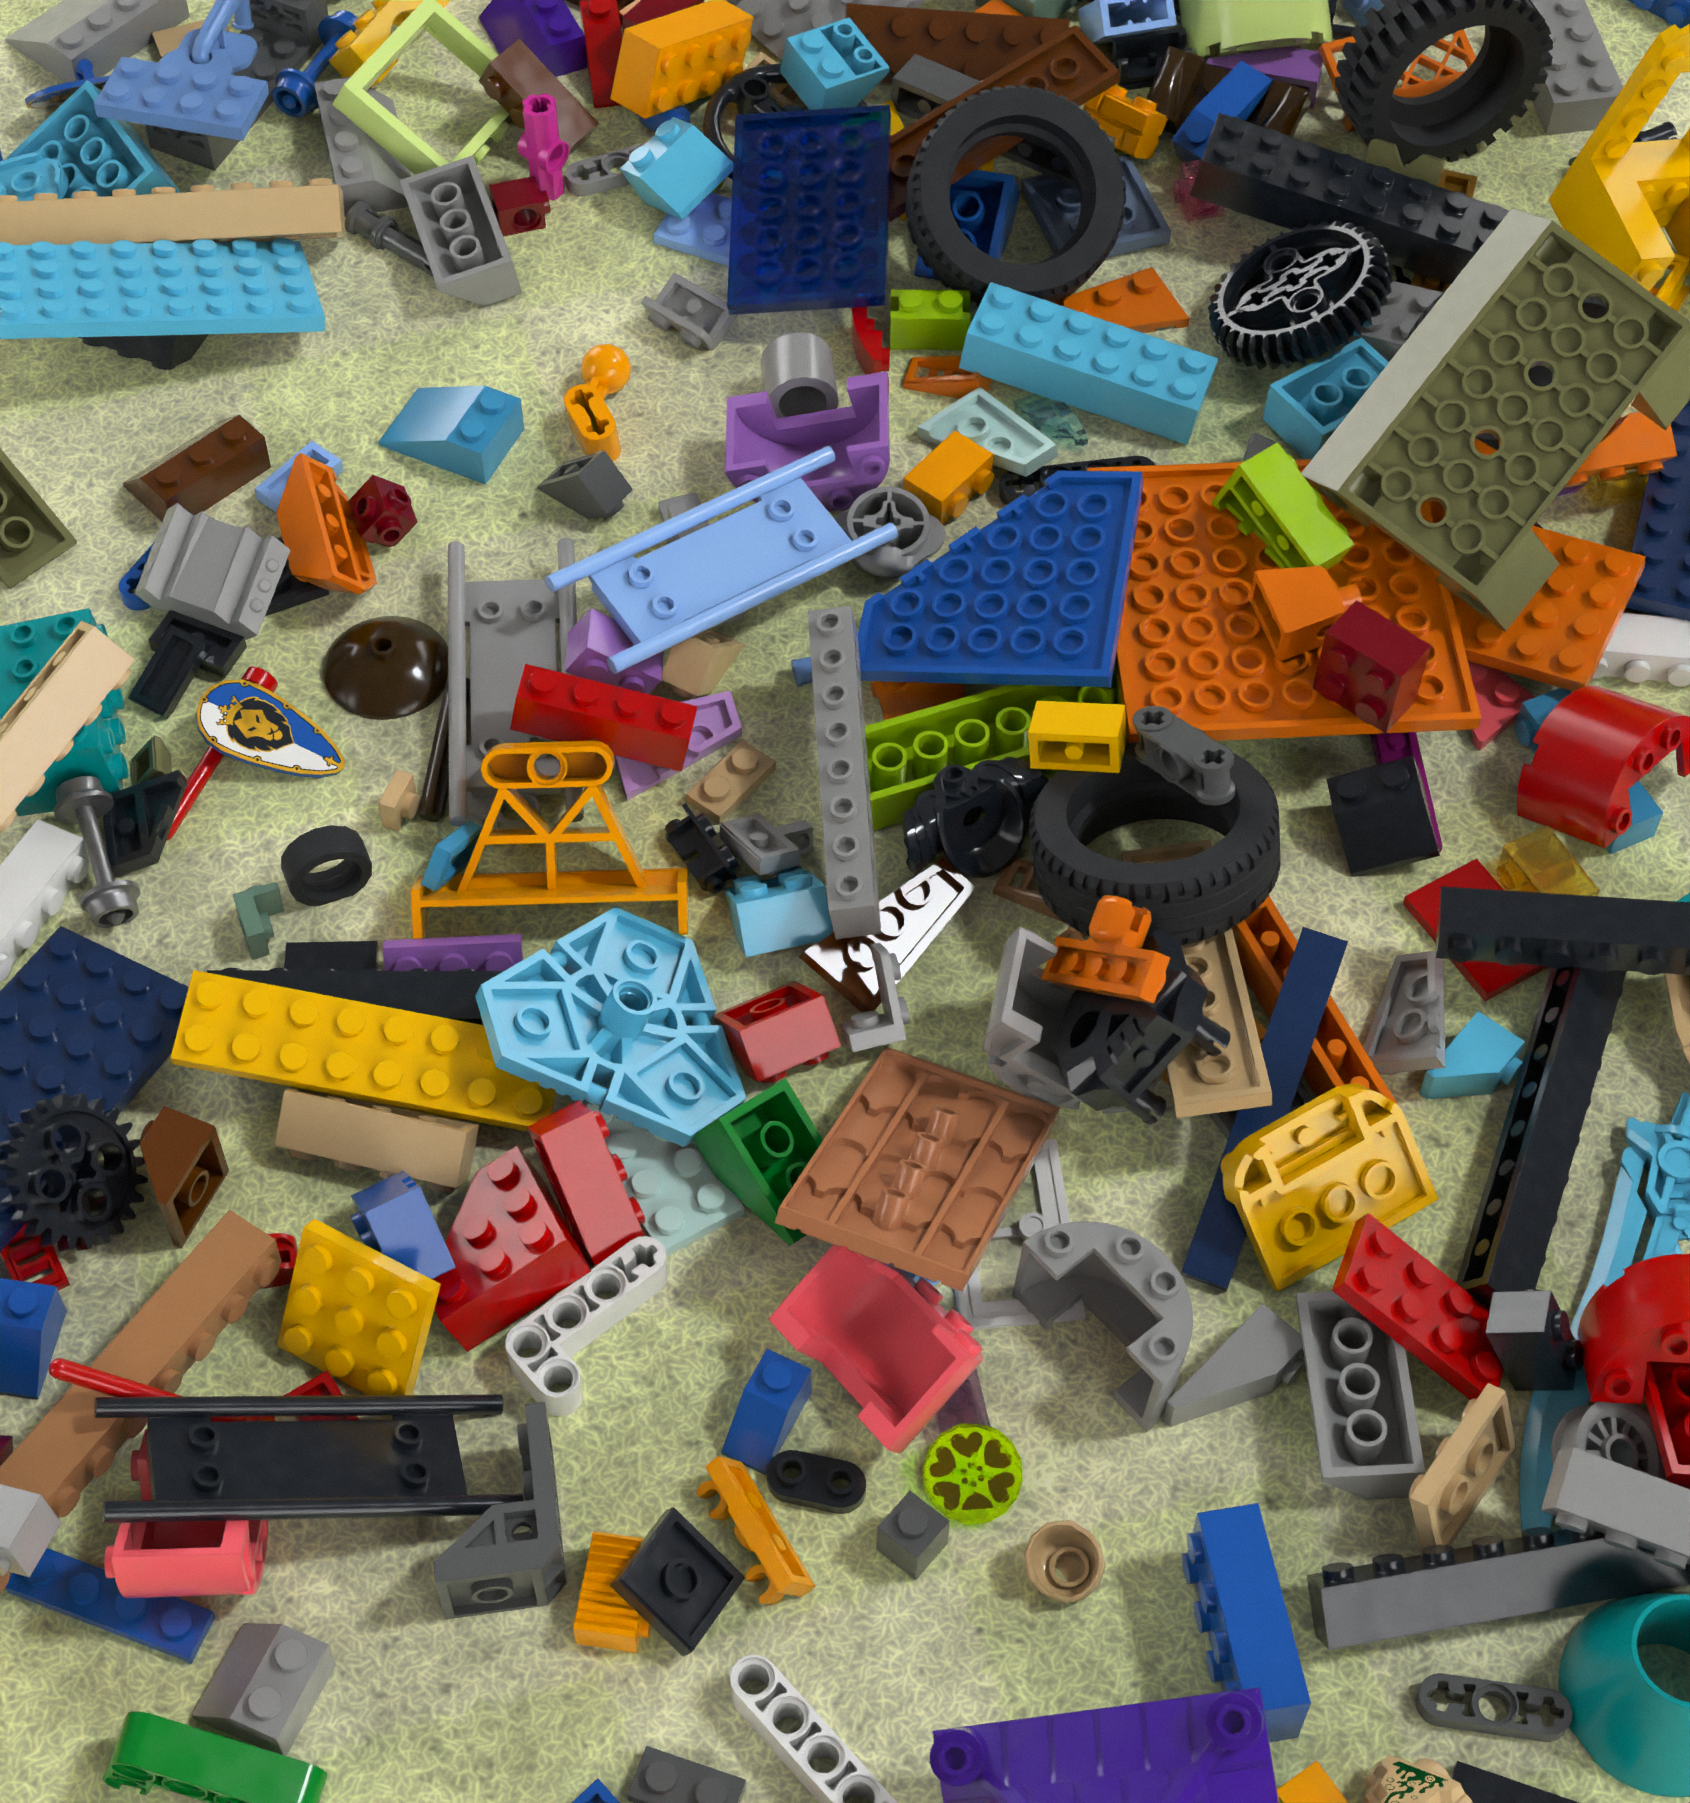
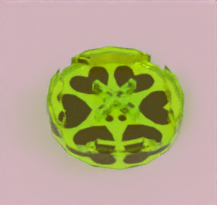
(972, 1474)

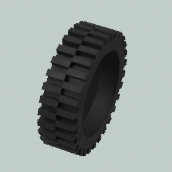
(1465, 110)

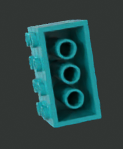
(96, 747)

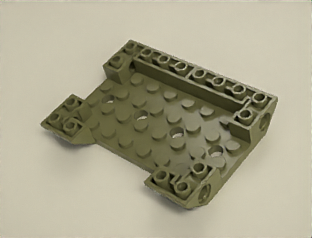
(1470, 377)

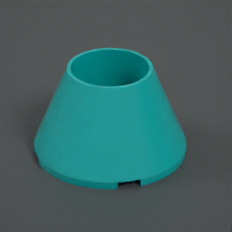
(1616, 1708)

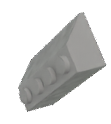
(356, 160)
(461, 233)
(1358, 1400)

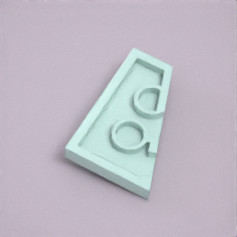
(994, 427)

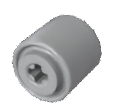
(799, 375)

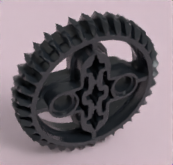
(1300, 295)

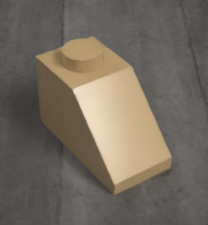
(700, 663)

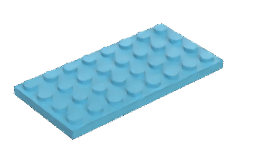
(156, 289)

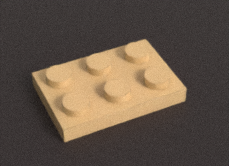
(1463, 1469)

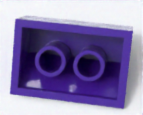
(543, 27)

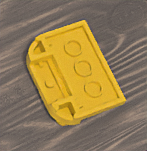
(1319, 1173)

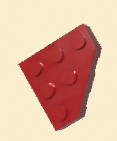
(506, 1251)

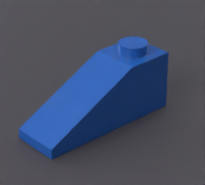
(1233, 96)

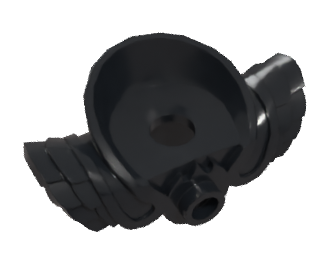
(973, 816)

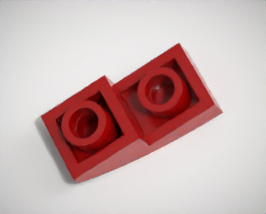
(868, 343)

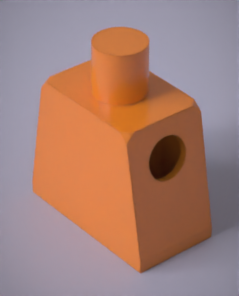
(1298, 607)

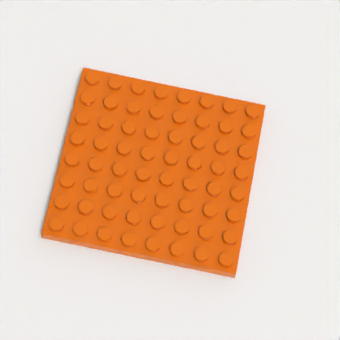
(1202, 651)

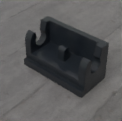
(1141, 55)

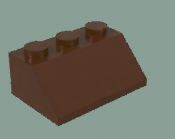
(203, 468)

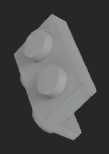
(691, 311)

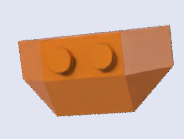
(322, 531)

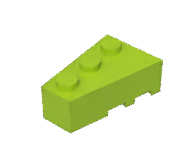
(1283, 511)

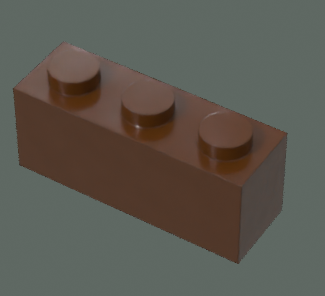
(518, 75)

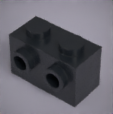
(1533, 1340)

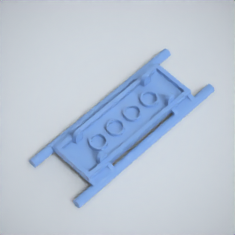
(720, 566)

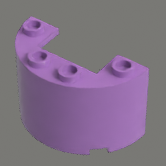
(857, 434)

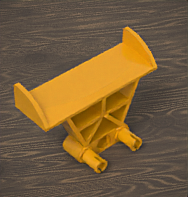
(582, 765)

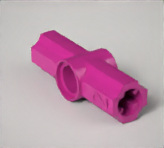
(542, 144)

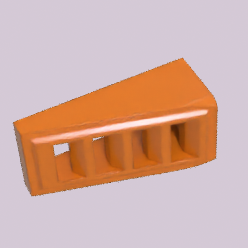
(948, 384)

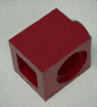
(519, 205)

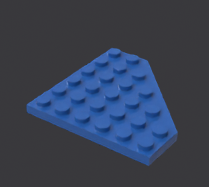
(1019, 599)

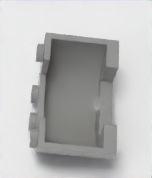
(1025, 1023)
(1127, 1288)

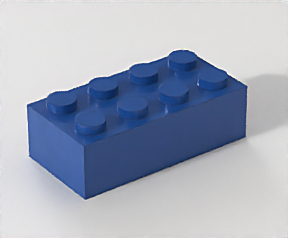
(1246, 1614)

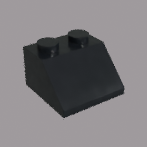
(1383, 816)

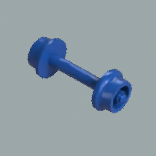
(296, 89)

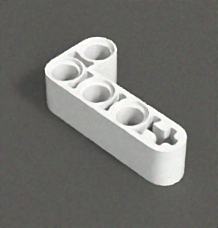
(594, 1316)

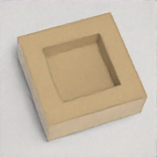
(399, 801)

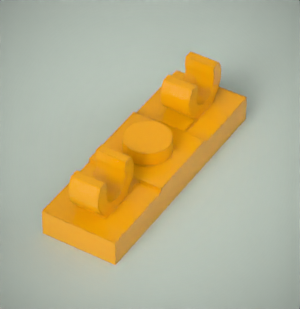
(755, 1530)

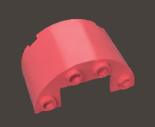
(880, 1340)
(187, 1555)

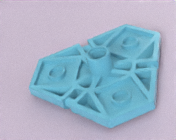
(621, 1011)

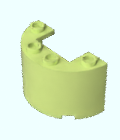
(1252, 25)

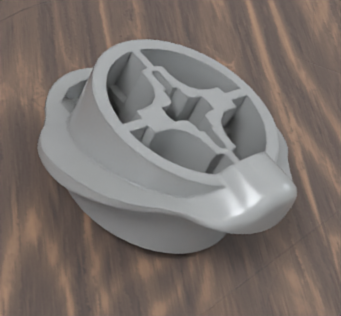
(918, 531)

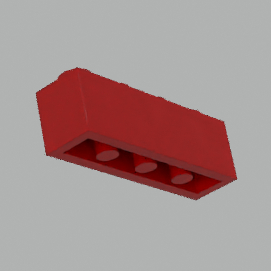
(587, 710)

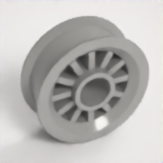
(1613, 1432)

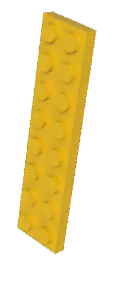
(351, 1051)

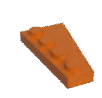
(1133, 301)

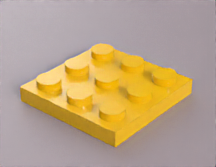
(357, 1313)

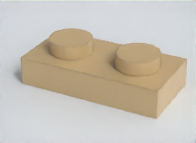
(731, 781)

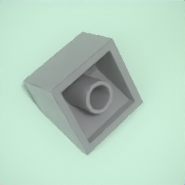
(266, 1686)

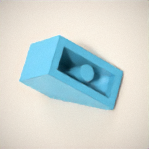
(1476, 1061)

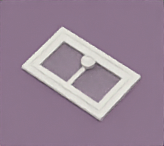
(1036, 1206)

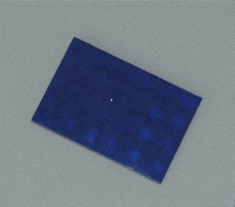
(810, 210)

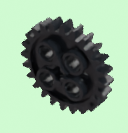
(71, 1172)

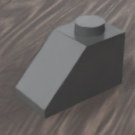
(588, 486)

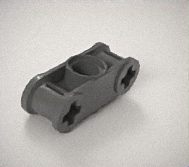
(1184, 755)

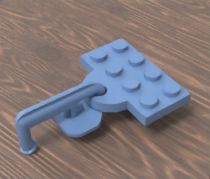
(193, 84)

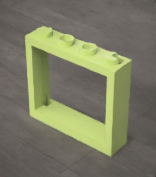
(383, 125)

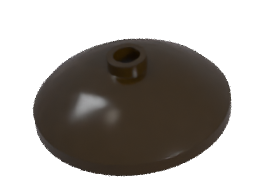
(388, 682)

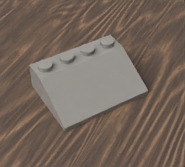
(95, 32)

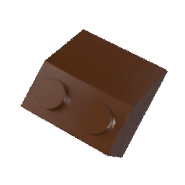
(184, 1168)

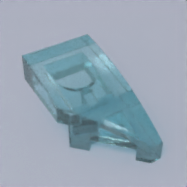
(1051, 418)

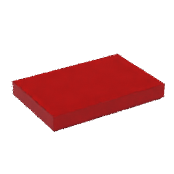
(1485, 977)

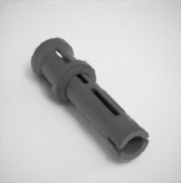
(385, 233)

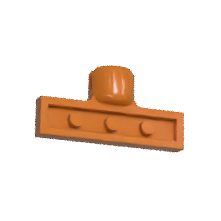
(1112, 957)

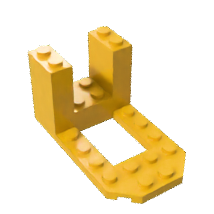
(1625, 190)

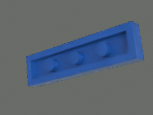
(88, 1596)

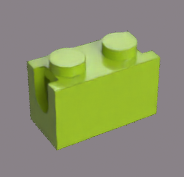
(929, 319)

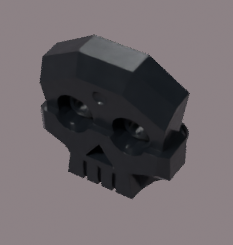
(1120, 1045)

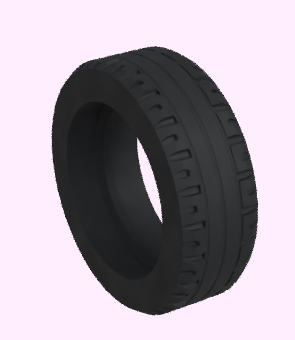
(1059, 128)
(1185, 896)

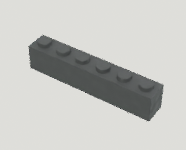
(928, 85)

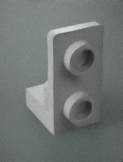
(869, 1028)

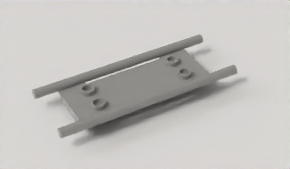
(509, 627)

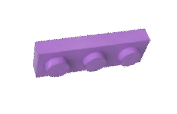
(454, 953)

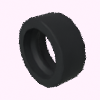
(319, 847)

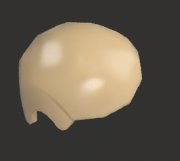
(1073, 1552)

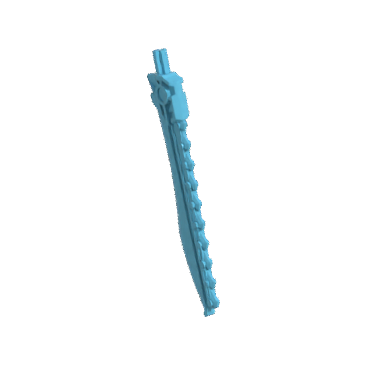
(1666, 1201)

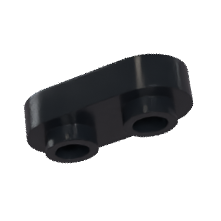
(814, 1484)

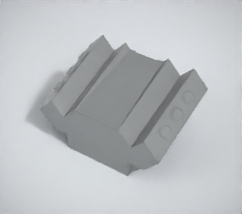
(212, 571)

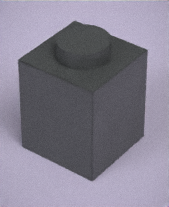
(912, 1535)

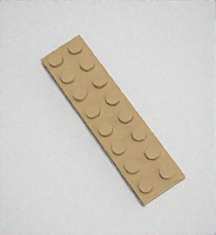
(1239, 1074)

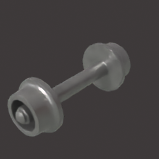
(82, 803)

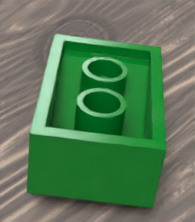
(762, 1151)

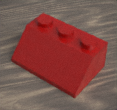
(1669, 1409)

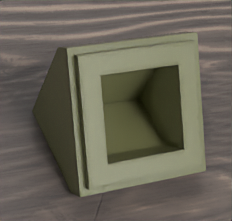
(151, 761)

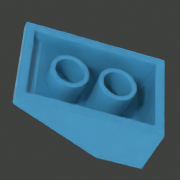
(457, 429)

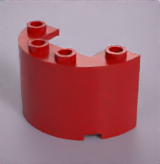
(1591, 756)
(1636, 1322)

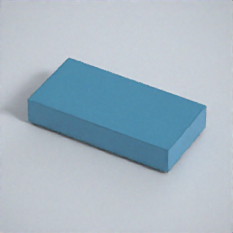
(451, 856)

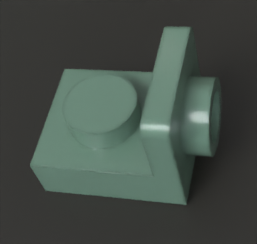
(253, 912)

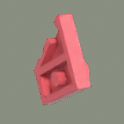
(1498, 702)

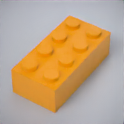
(680, 57)

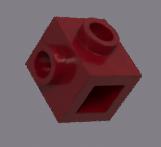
(382, 511)

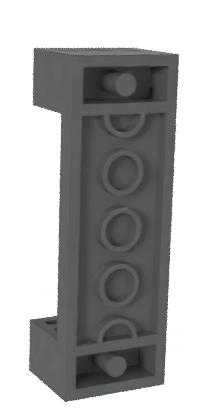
(285, 39)

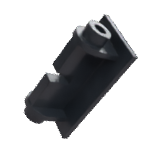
(694, 836)

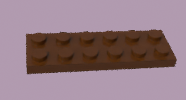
(956, 39)

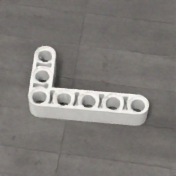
(809, 1742)

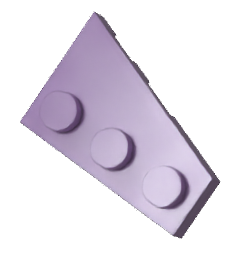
(713, 728)

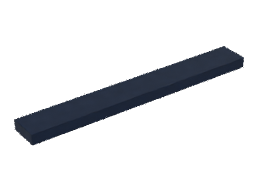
(1285, 1054)

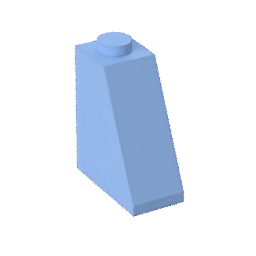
(1117, 18)

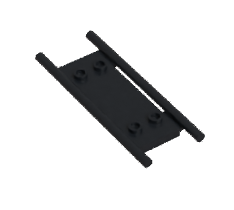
(301, 1466)

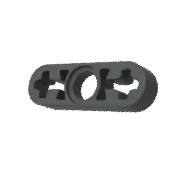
(1531, 1727)

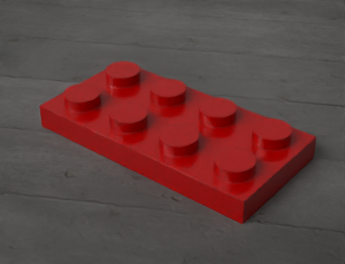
(1418, 1307)

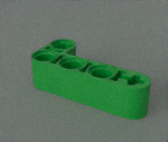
(206, 1765)

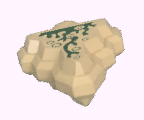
(1409, 1782)

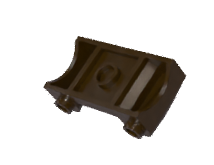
(1186, 80)

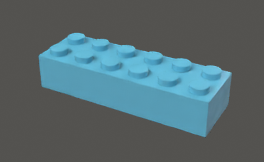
(1088, 363)

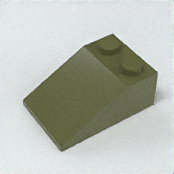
(28, 527)

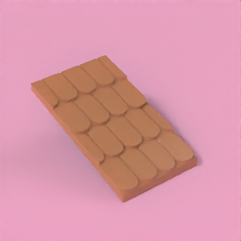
(919, 1168)

